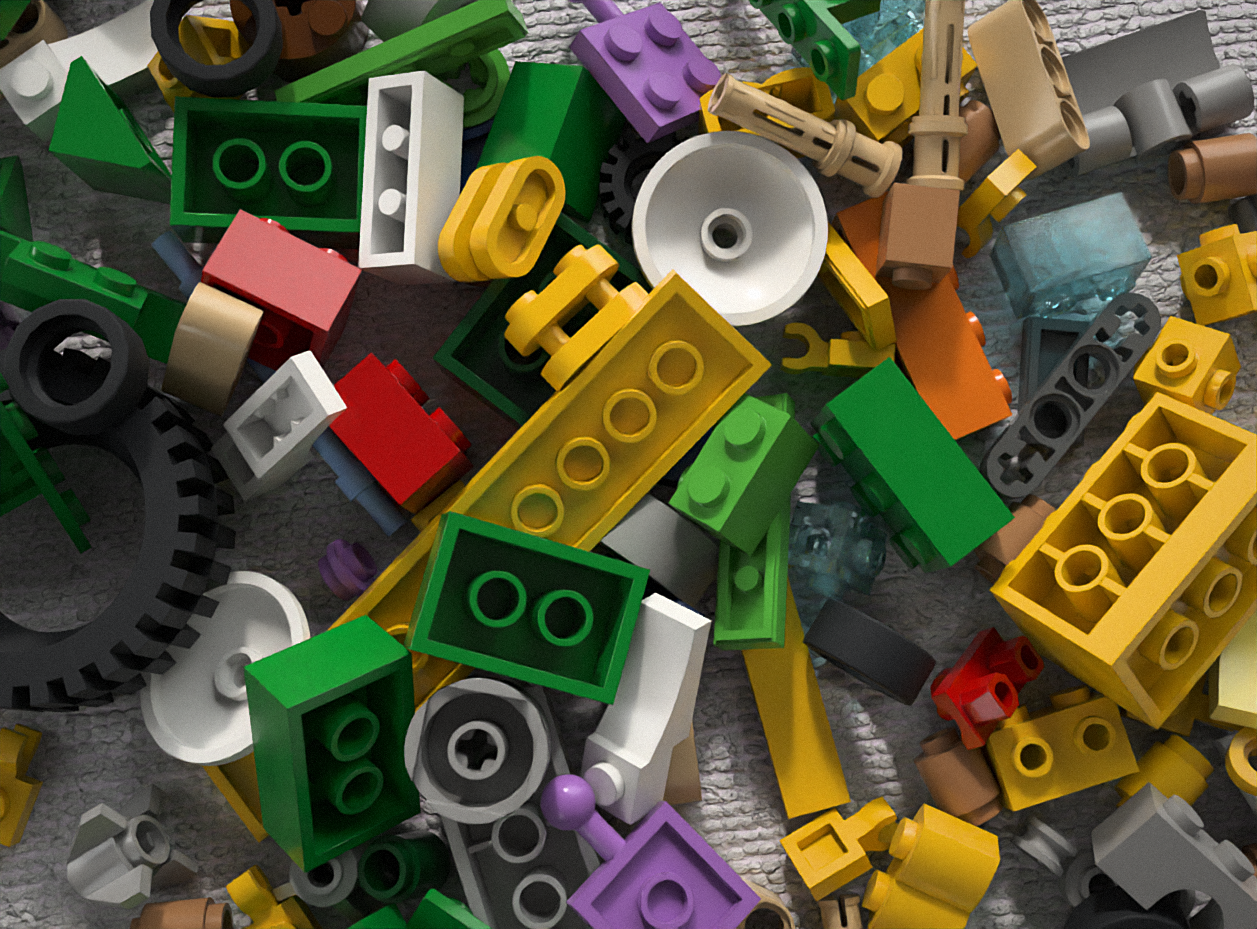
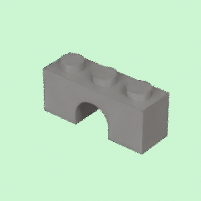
(1160, 848)

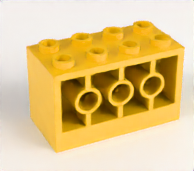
(1145, 560)

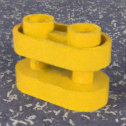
(502, 220)
(539, 318)

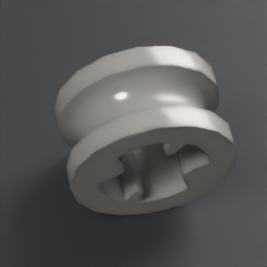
(1044, 845)

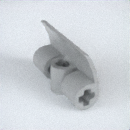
(1153, 92)

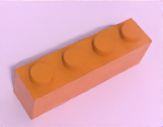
(936, 339)

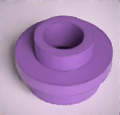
(347, 569)

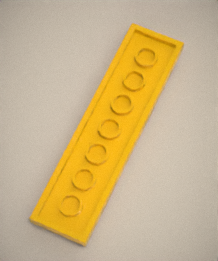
(588, 449)

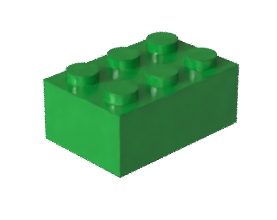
(271, 161)
(908, 470)
(526, 607)
(332, 740)

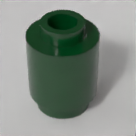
(404, 866)

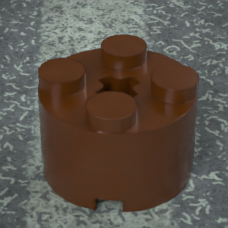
(313, 40)

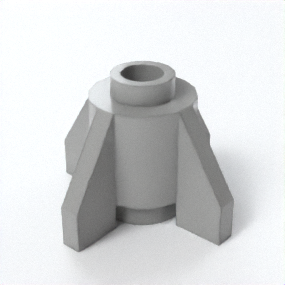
(125, 853)
(331, 890)

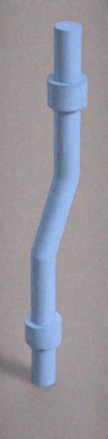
(354, 477)

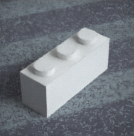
(409, 176)

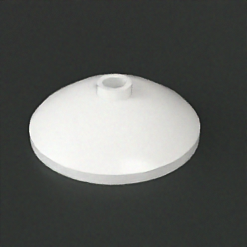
(753, 193)
(201, 701)

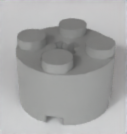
(447, 771)

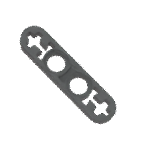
(1073, 399)

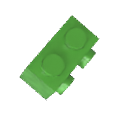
(744, 473)

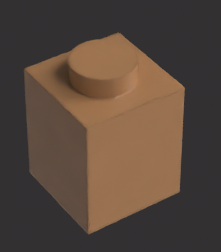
(917, 235)

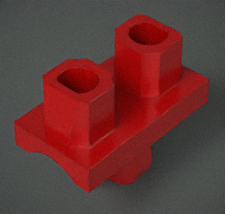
(985, 684)

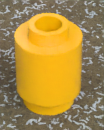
(1172, 769)

